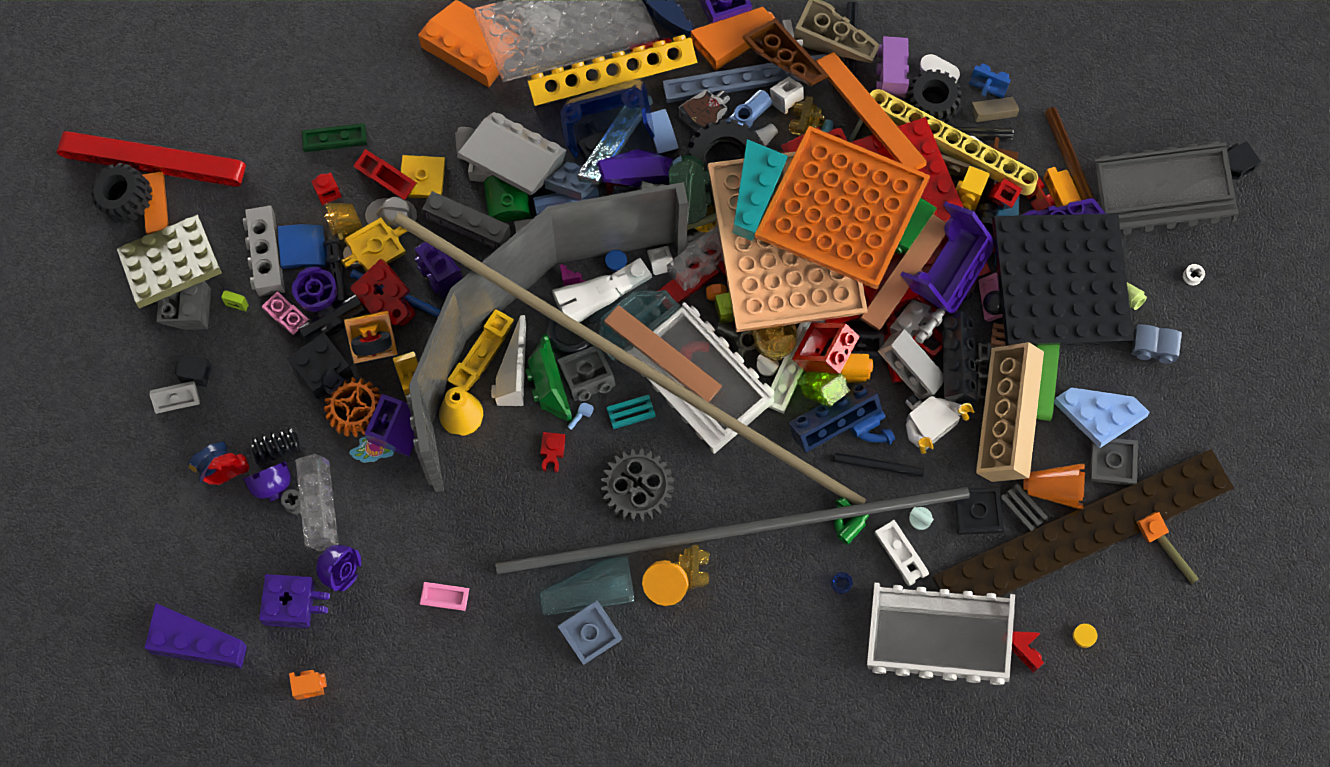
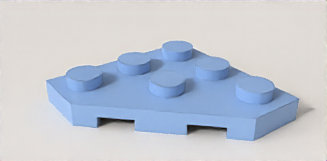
(1101, 414)

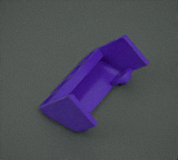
(958, 262)

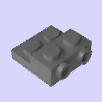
(586, 373)

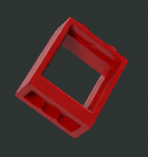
(814, 341)

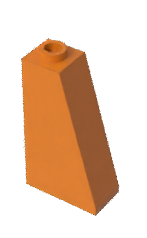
(724, 39)

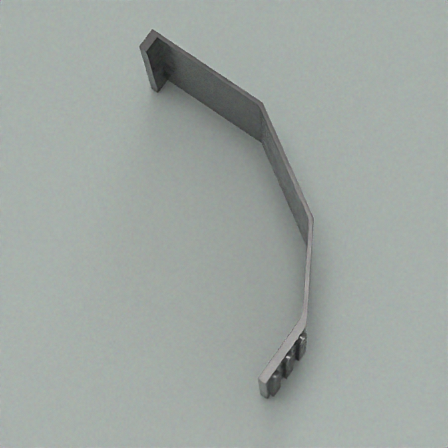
(553, 237)

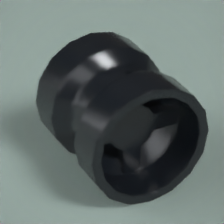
(985, 213)

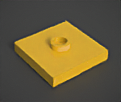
(427, 173)

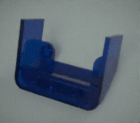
(628, 94)

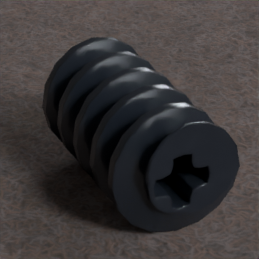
(275, 445)

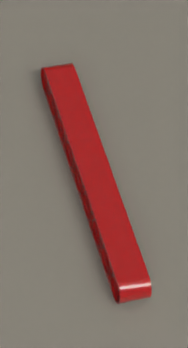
(151, 158)

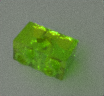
(823, 387)

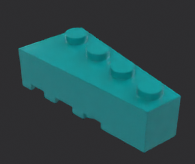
(757, 184)

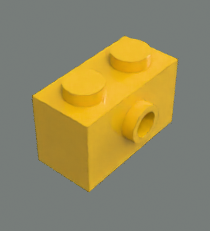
(972, 187)

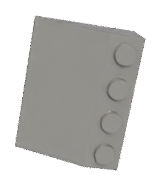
(512, 153)

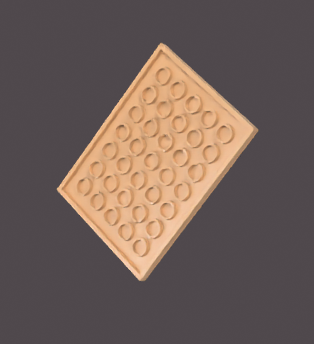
(767, 282)

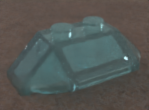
(646, 306)

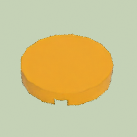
(665, 583)

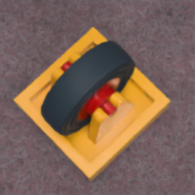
(370, 337)

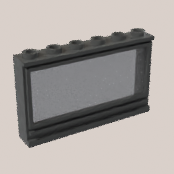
(1167, 186)

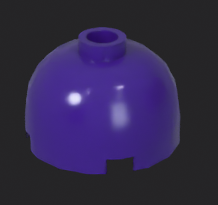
(314, 289)
(269, 482)
(337, 567)

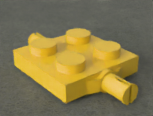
(374, 243)

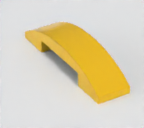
(482, 351)

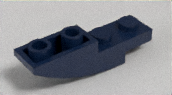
(669, 16)

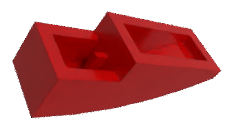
(385, 174)

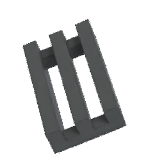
(1032, 505)

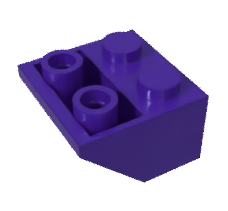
(391, 426)

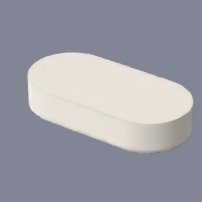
(934, 62)

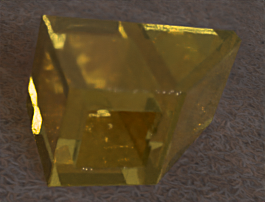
(342, 219)

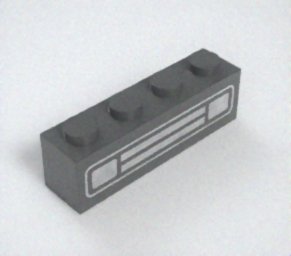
(466, 221)

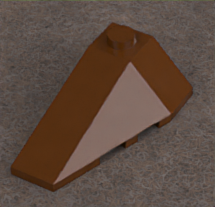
(781, 49)

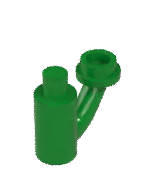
(851, 529)

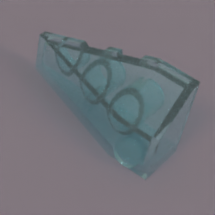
(605, 581)

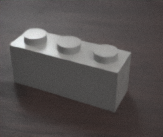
(912, 364)

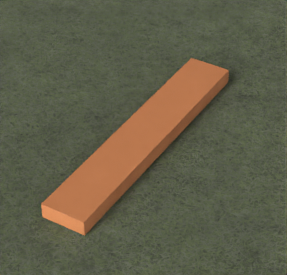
(911, 263)
(662, 354)

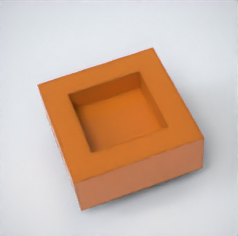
(1152, 527)

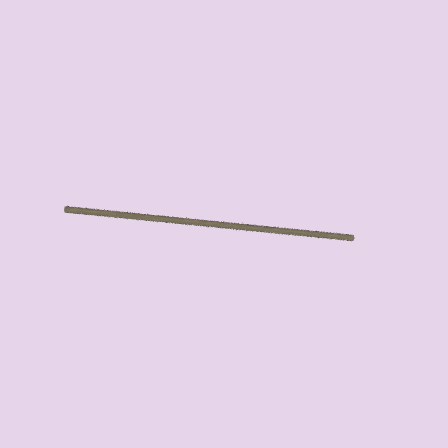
(626, 358)

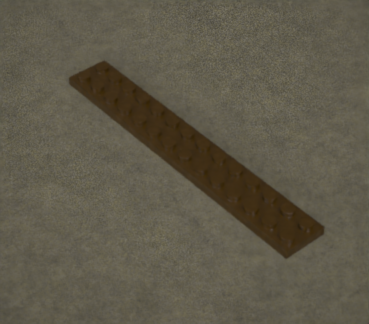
(1088, 529)

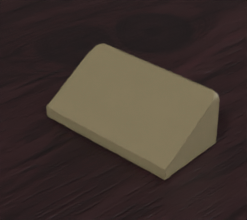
(995, 109)

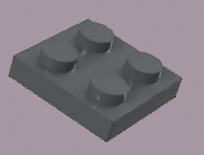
(1114, 462)

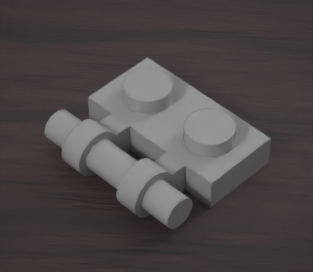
(913, 318)

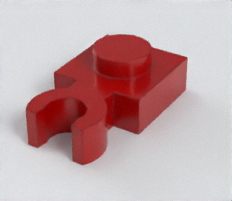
(552, 448)

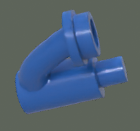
(862, 428)

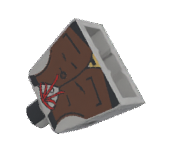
(704, 109)

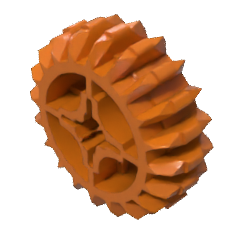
(338, 401)

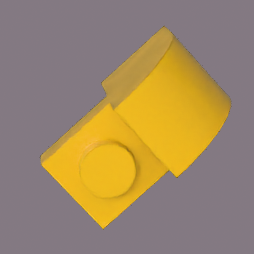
(406, 367)

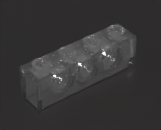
(687, 277)
(316, 502)

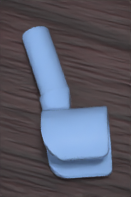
(584, 409)

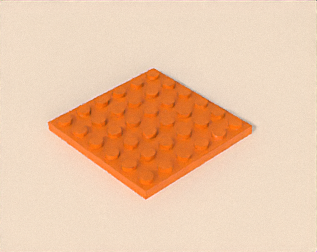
(842, 207)

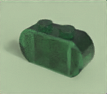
(693, 174)

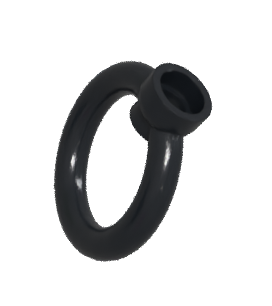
(594, 325)

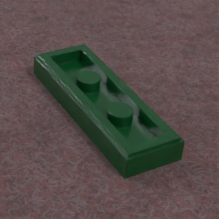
(334, 137)

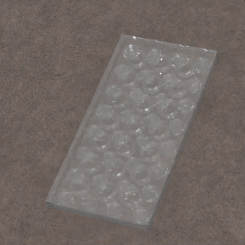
(556, 33)

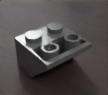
(186, 308)

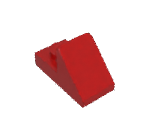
(1020, 647)

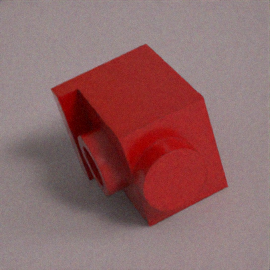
(323, 184)
(1004, 194)

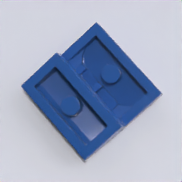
(301, 246)

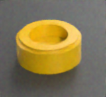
(1084, 635)

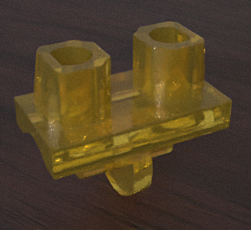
(809, 114)
(690, 564)

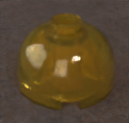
(775, 341)

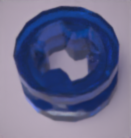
(842, 576)

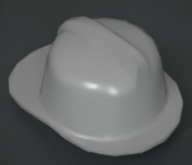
(388, 209)

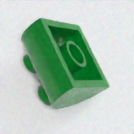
(506, 201)

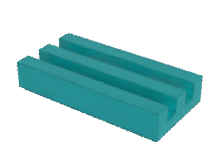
(630, 403)

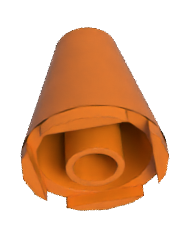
(1058, 485)

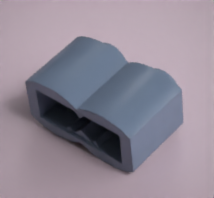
(1156, 343)

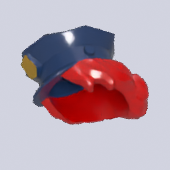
(218, 465)

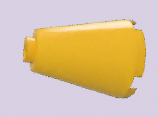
(460, 412)

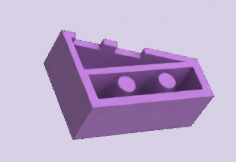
(893, 66)

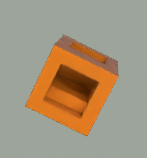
(308, 684)

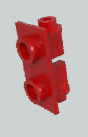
(1043, 201)

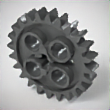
(650, 470)

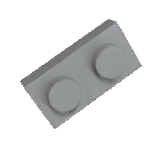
(174, 397)

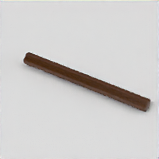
(1068, 154)

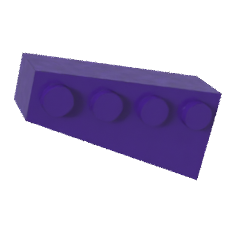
(188, 639)

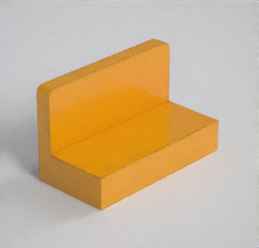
(1061, 187)

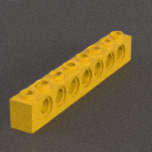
(685, 57)

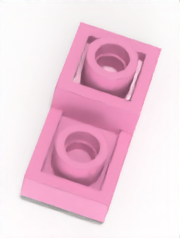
(284, 313)

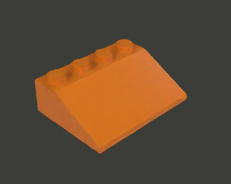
(458, 40)

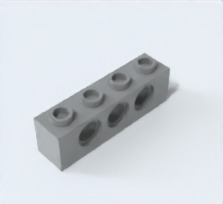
(272, 281)

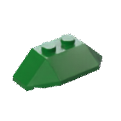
(547, 380)

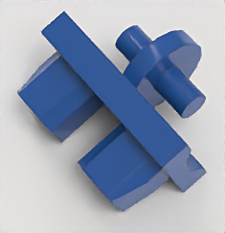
(989, 81)

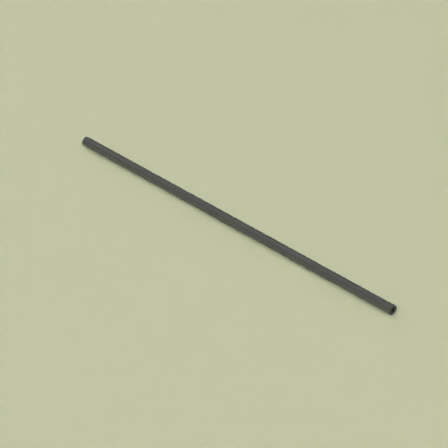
(732, 530)

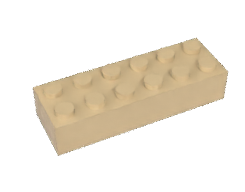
(1010, 412)

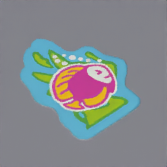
(369, 452)

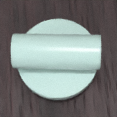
(920, 518)

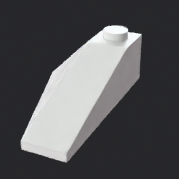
(510, 377)

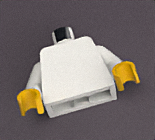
(932, 419)

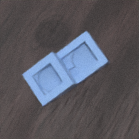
(664, 134)

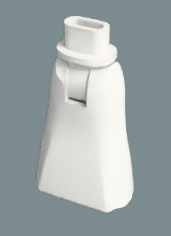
(587, 297)

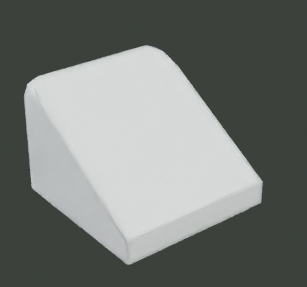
(659, 259)

